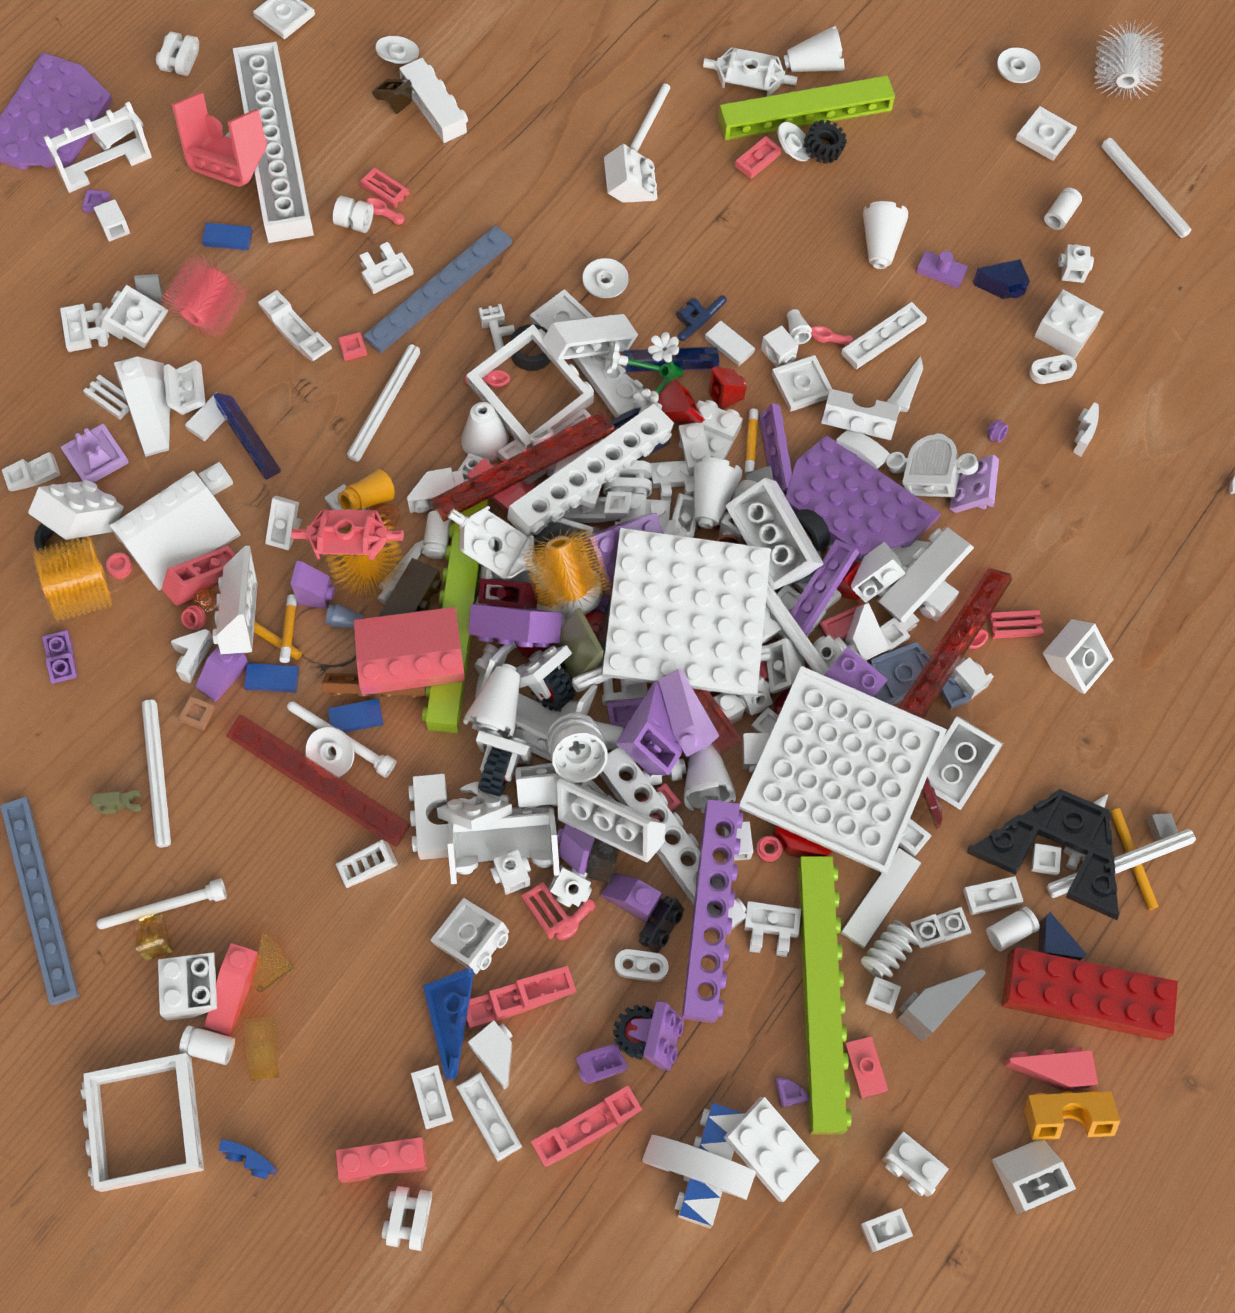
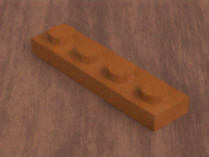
(349, 683)

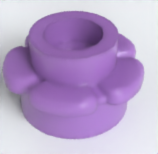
(997, 431)

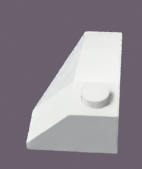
(145, 397)

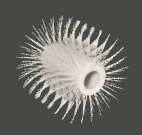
(1129, 60)

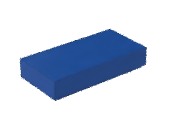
(227, 236)
(271, 678)
(356, 716)

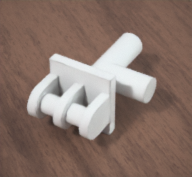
(493, 318)

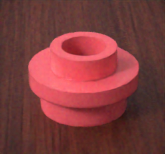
(193, 617)
(769, 841)

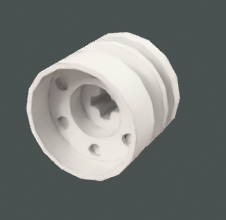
(581, 759)

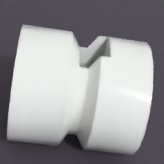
(353, 214)

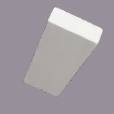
(489, 1117)

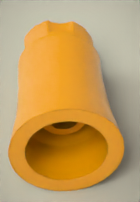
(367, 492)

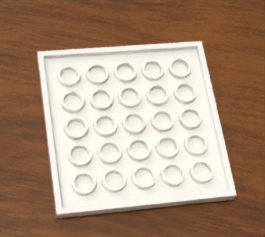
(687, 609)
(843, 769)

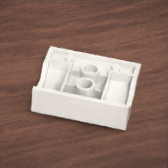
(174, 528)

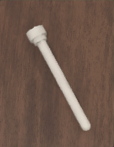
(382, 763)
(212, 891)

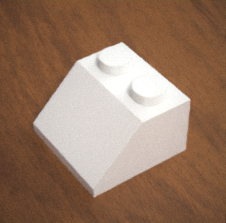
(1078, 654)

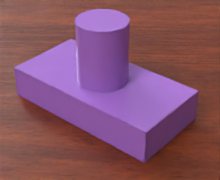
(942, 268)
(622, 711)
(601, 1063)

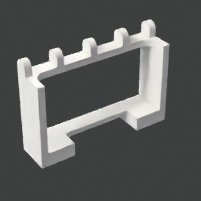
(134, 150)

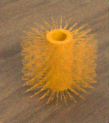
(364, 566)
(566, 569)
(72, 577)

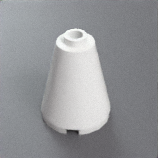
(817, 53)
(883, 231)
(484, 432)
(713, 489)
(496, 703)
(707, 780)

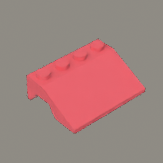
(408, 651)

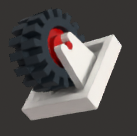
(547, 677)
(500, 760)

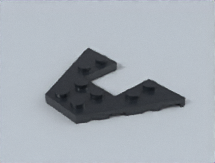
(1072, 824)

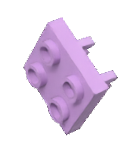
(94, 454)
(977, 488)

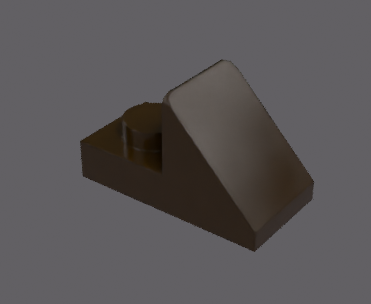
(396, 92)

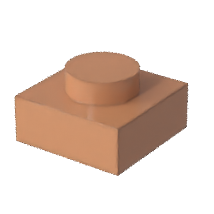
(197, 713)

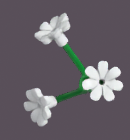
(662, 349)

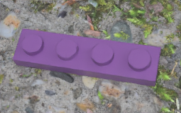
(776, 446)
(823, 585)

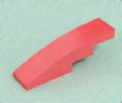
(520, 997)

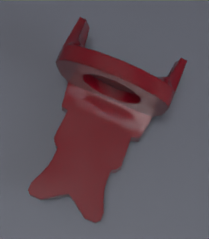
(932, 803)

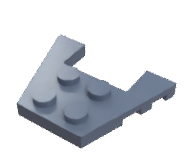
(902, 669)

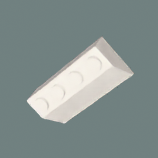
(770, 522)
(924, 573)
(236, 604)
(609, 820)

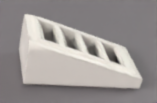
(390, 862)

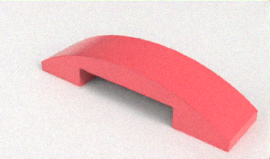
(586, 1127)

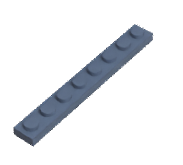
(437, 289)
(39, 902)

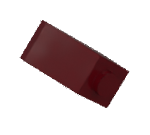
(508, 593)

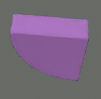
(94, 198)
(790, 1092)

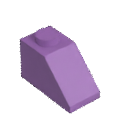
(311, 586)
(220, 673)
(575, 847)
(632, 896)

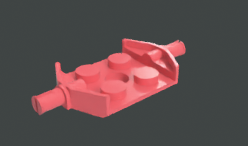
(365, 537)

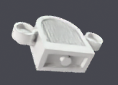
(932, 466)

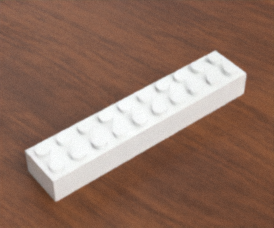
(279, 170)

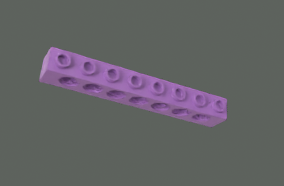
(694, 1006)

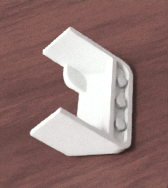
(531, 717)
(525, 830)

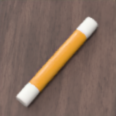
(751, 441)
(288, 629)

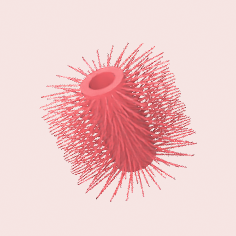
(204, 296)

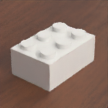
(75, 509)

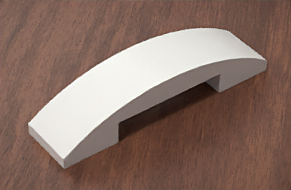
(292, 327)
(607, 508)
(699, 1165)

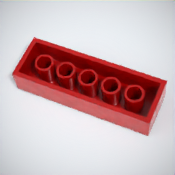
(1090, 994)

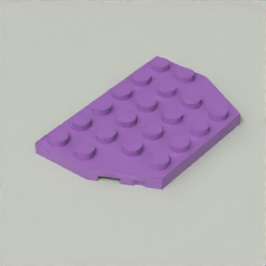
(48, 100)
(857, 499)

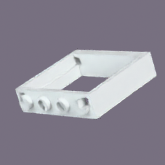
(475, 381)
(94, 1121)

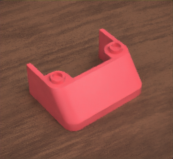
(216, 155)

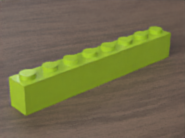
(806, 107)

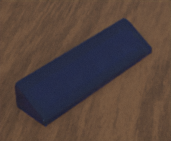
(686, 359)
(247, 435)

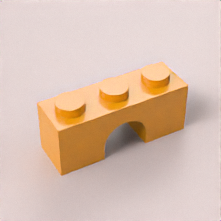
(1092, 1109)

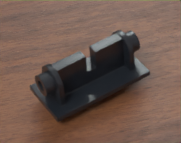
(668, 913)

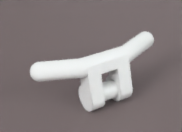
(482, 663)

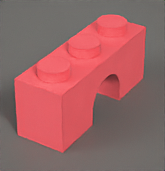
(381, 1158)

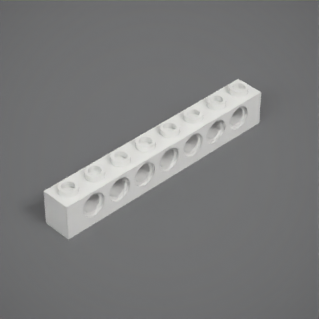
(650, 421)
(670, 855)

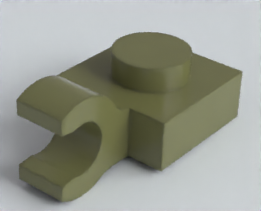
(111, 802)

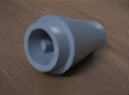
(341, 616)

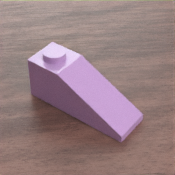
(686, 714)

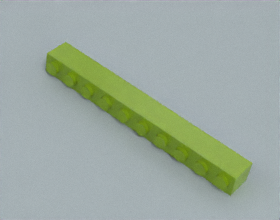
(460, 592)
(822, 996)

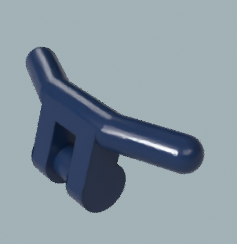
(701, 317)

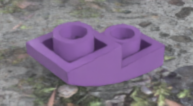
(60, 657)

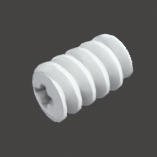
(889, 949)

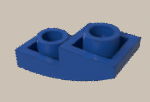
(254, 1162)

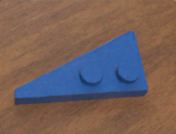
(448, 1011)

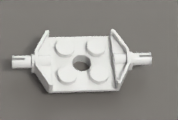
(766, 76)
(474, 540)

